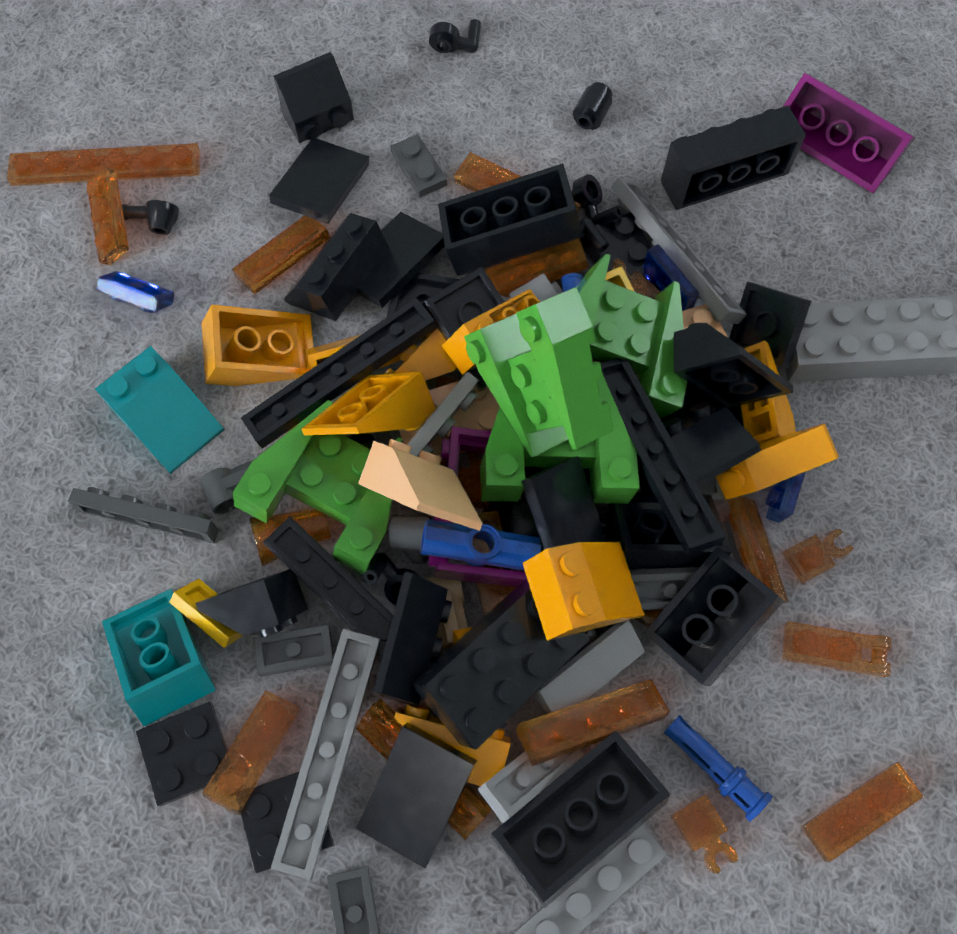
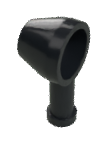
(159, 214)

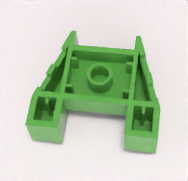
(638, 331)
(544, 373)
(609, 458)
(326, 477)

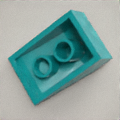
(159, 409)
(156, 658)

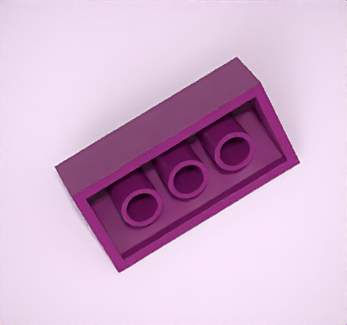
(846, 133)

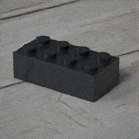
(731, 157)
(509, 220)
(494, 669)
(580, 818)

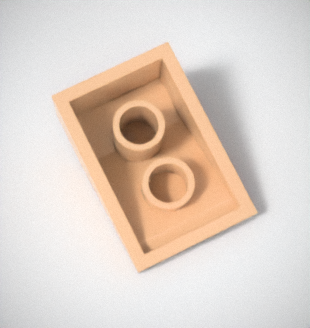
(418, 483)

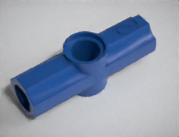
(455, 543)

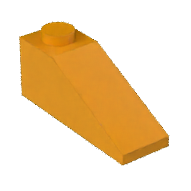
(771, 416)
(779, 461)

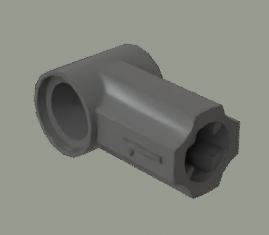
(220, 486)
(406, 534)

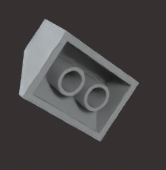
(593, 666)

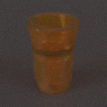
(310, 520)

